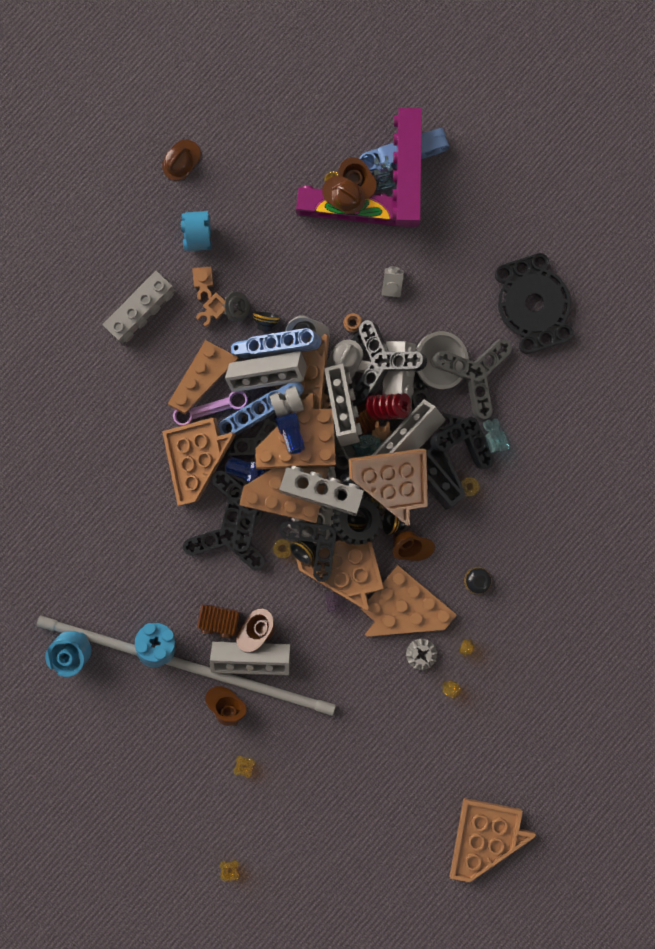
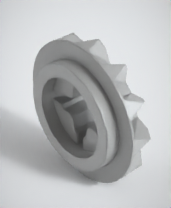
(412, 653)

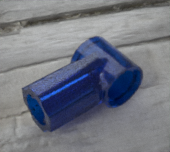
(289, 428)
(243, 469)

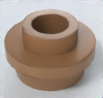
(348, 318)

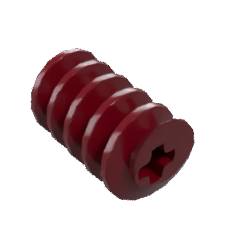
(388, 406)

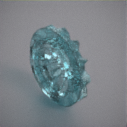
(365, 441)

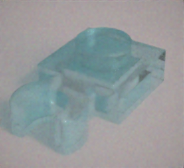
(383, 174)
(496, 439)

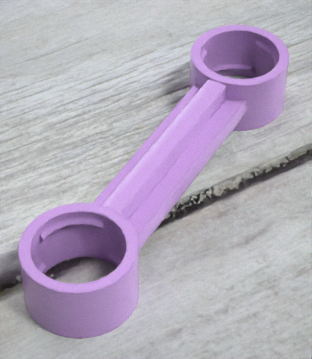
(211, 408)

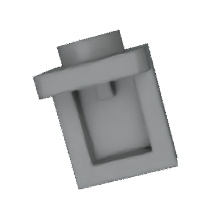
(392, 281)

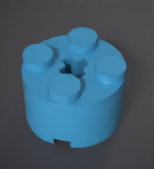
(196, 231)
(152, 634)
(68, 653)

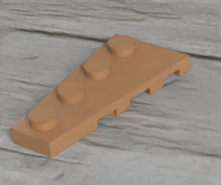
(201, 376)

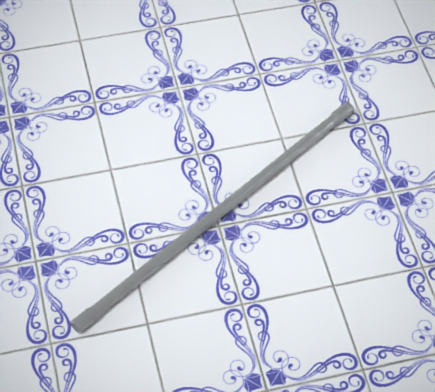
(318, 705)

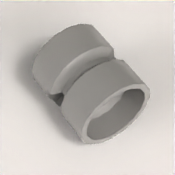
(287, 402)

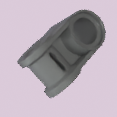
(341, 452)

